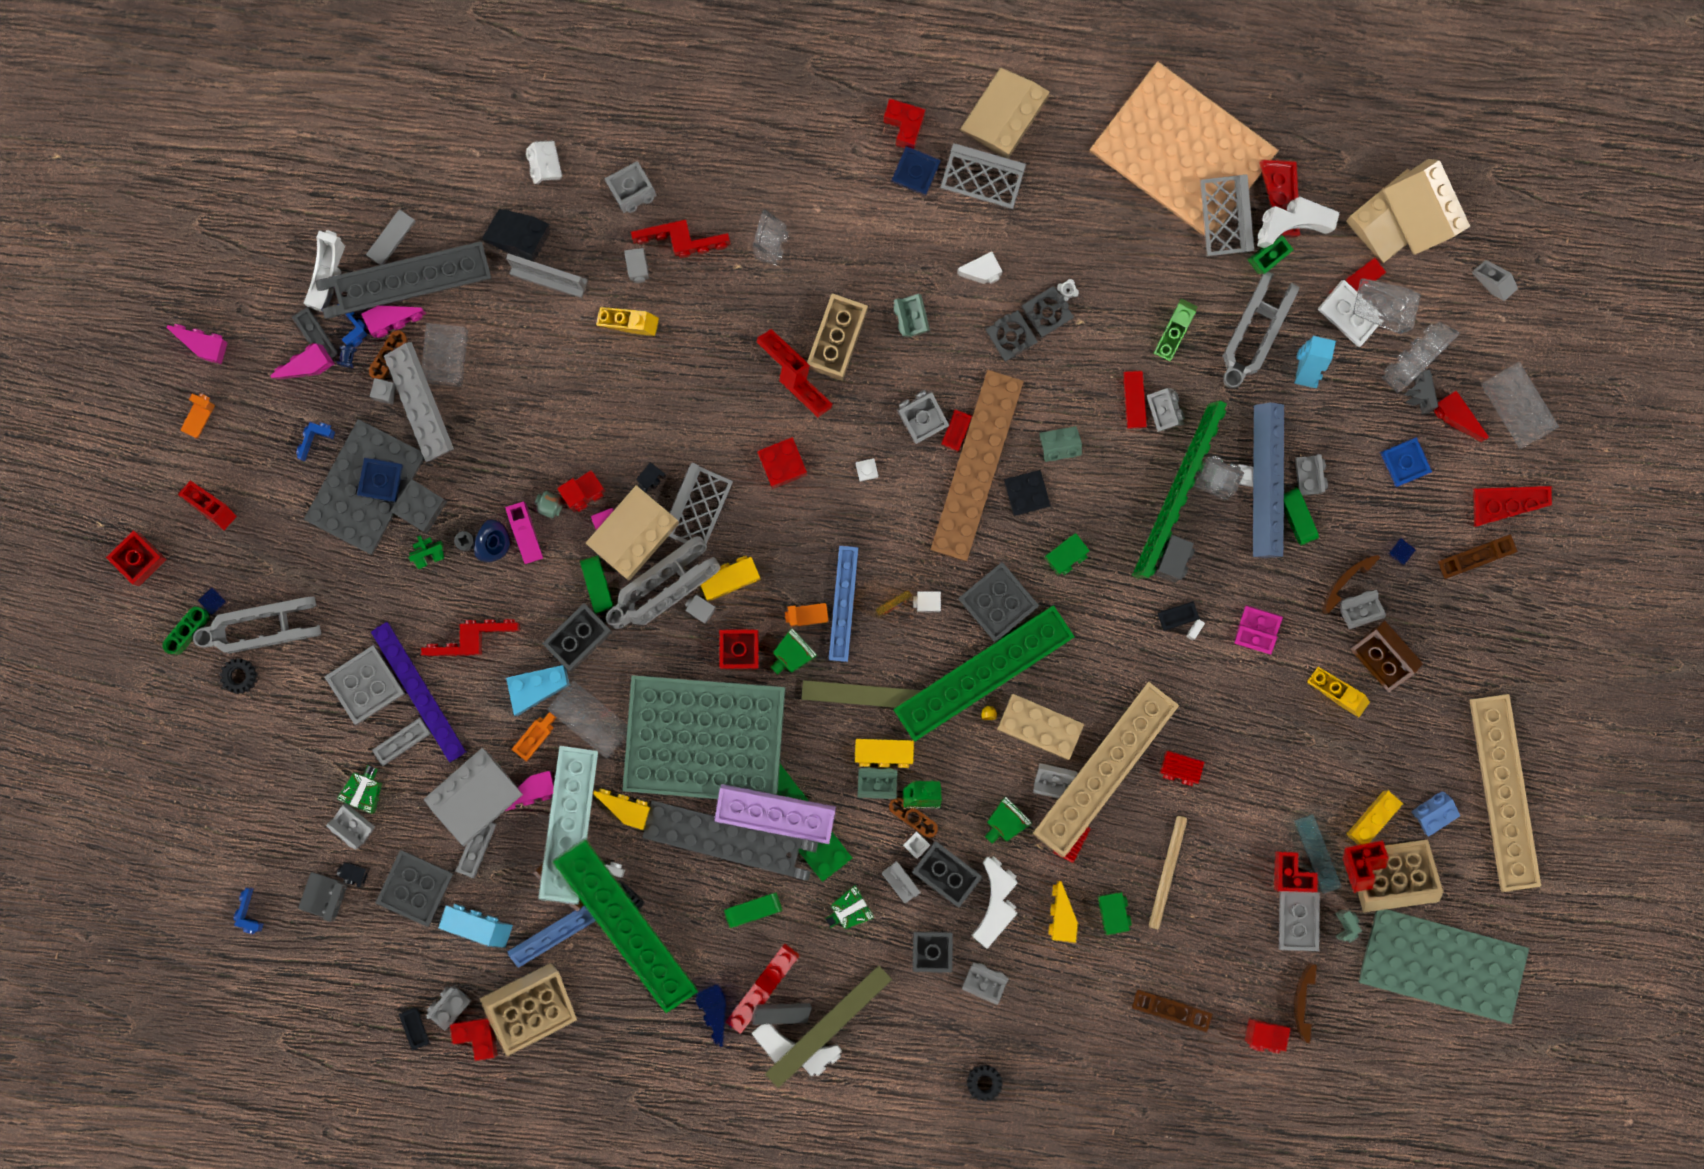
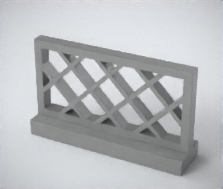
(989, 160)
(1243, 214)
(547, 276)
(684, 495)

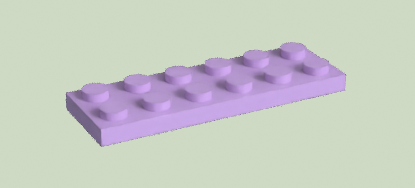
(775, 814)

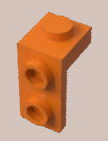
(198, 415)
(806, 615)

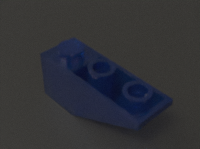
(714, 1005)

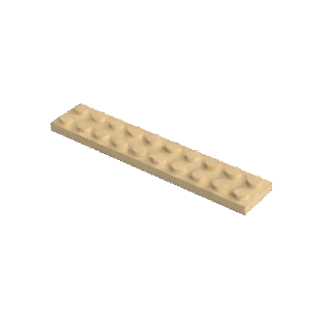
(1105, 769)
(1505, 793)

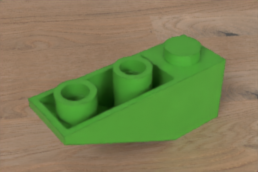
(1175, 329)

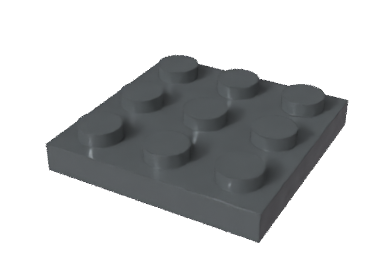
(998, 602)
(414, 888)

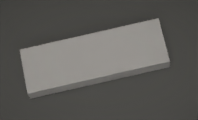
(390, 237)
(401, 741)
(475, 851)

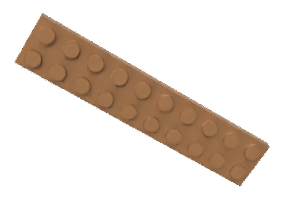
(977, 465)

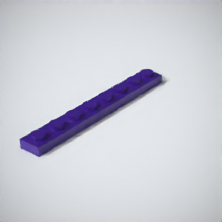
(418, 692)

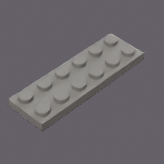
(418, 402)

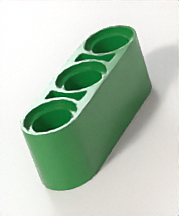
(1299, 517)
(596, 584)
(177, 633)
(753, 910)

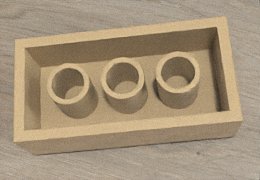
(837, 337)
(1040, 727)

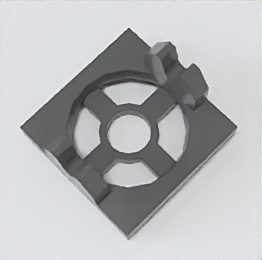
(1051, 293)
(1015, 317)
(1423, 393)

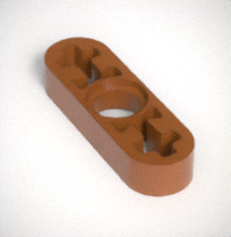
(376, 365)
(922, 830)

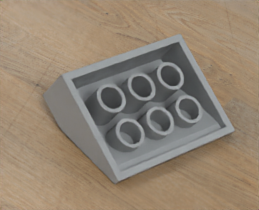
(473, 796)

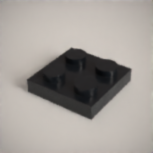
(1027, 493)

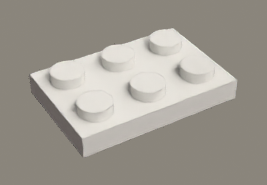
(1339, 310)

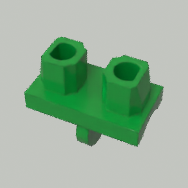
(418, 555)

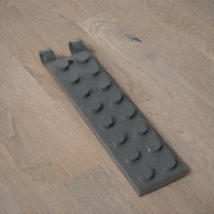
(406, 279)
(730, 842)

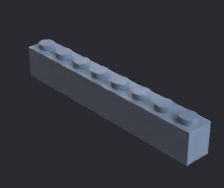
(1268, 480)

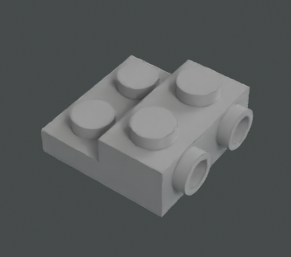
(631, 187)
(922, 416)

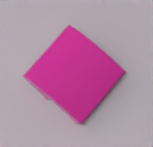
(1258, 629)

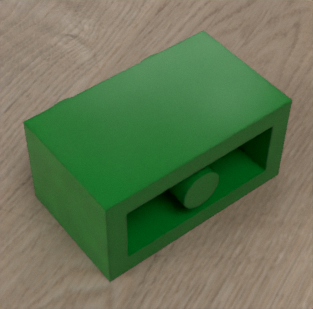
(1268, 257)
(1067, 554)
(1114, 913)

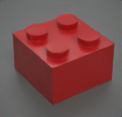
(782, 463)
(136, 558)
(739, 649)

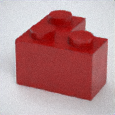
(909, 120)
(581, 491)
(1362, 861)
(1287, 875)
(481, 1035)
(1267, 1035)

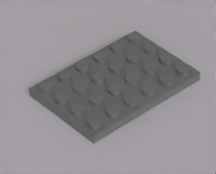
(337, 506)

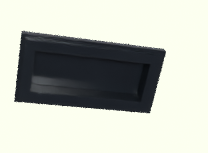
(1178, 616)
(414, 1028)

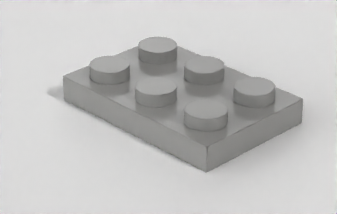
(1299, 921)

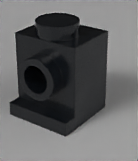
(650, 478)
(353, 873)

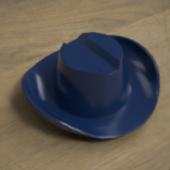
(491, 541)

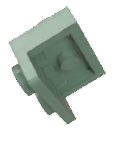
(911, 315)
(1061, 444)
(877, 783)
(1349, 922)

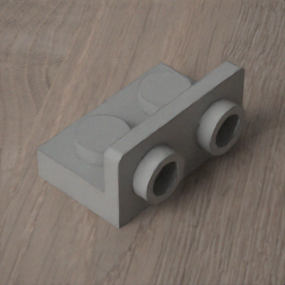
(1165, 409)
(1311, 475)
(900, 882)
(449, 1007)

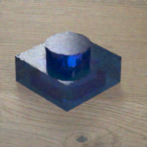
(1402, 551)
(212, 601)

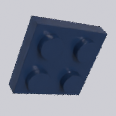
(915, 171)
(380, 480)

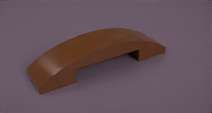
(1477, 556)
(1332, 598)
(1307, 977)
(1172, 1010)

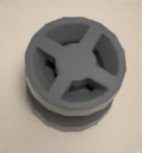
(466, 544)

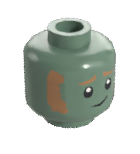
(549, 504)

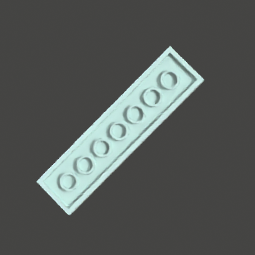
(567, 817)

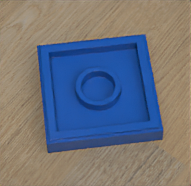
(1406, 462)

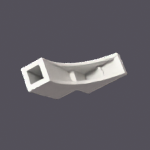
(1299, 214)
(327, 260)
(999, 912)
(777, 1046)

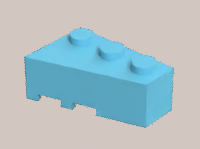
(1313, 359)
(534, 687)
(475, 926)

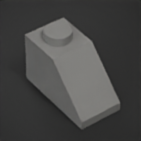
(637, 265)
(1495, 280)

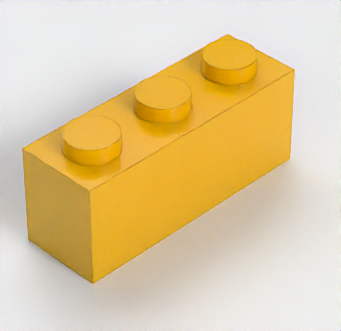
(731, 578)
(884, 752)
(1374, 818)

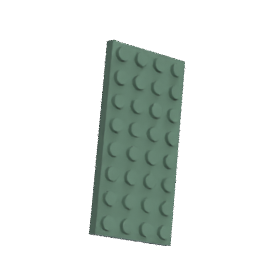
(1443, 965)

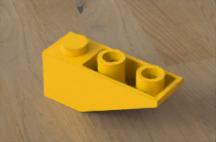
(628, 320)
(1339, 691)
(626, 811)
(1064, 920)

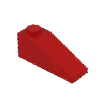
(1458, 415)
(207, 505)

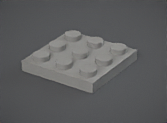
(364, 685)

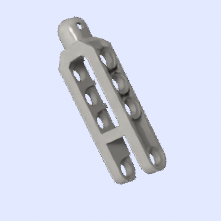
(1235, 371)
(687, 583)
(216, 635)

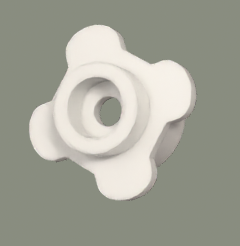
(1068, 285)

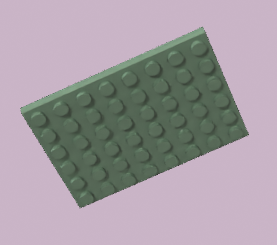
(702, 735)

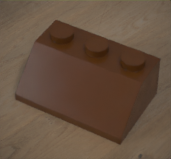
(1386, 656)

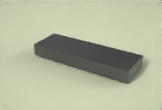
(313, 331)
(781, 1013)

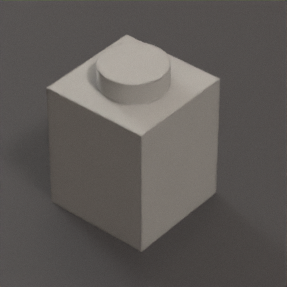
(383, 391)
(700, 609)

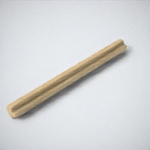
(1167, 873)

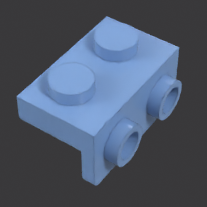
(1436, 813)

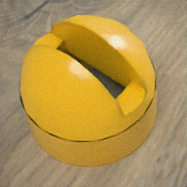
(989, 713)

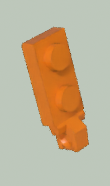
(534, 737)

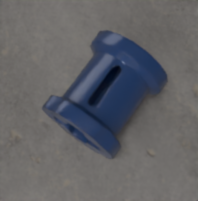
(346, 356)

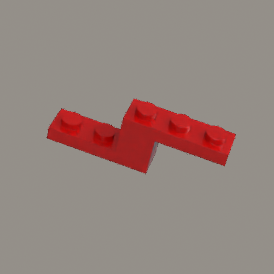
(680, 238)
(794, 373)
(471, 638)
(762, 987)

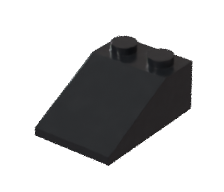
(517, 234)

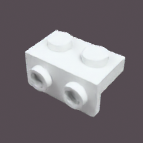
(543, 161)

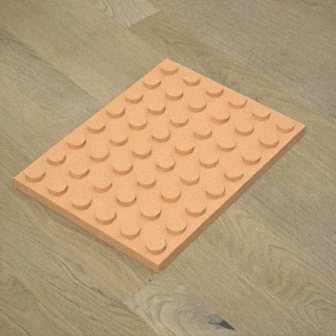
(1173, 139)

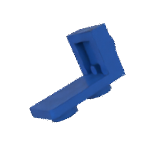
(355, 337)
(308, 434)
(249, 926)

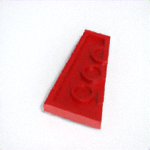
(1281, 186)
(1501, 503)

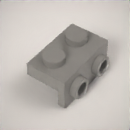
(1362, 609)
(1052, 780)
(350, 826)
(985, 983)

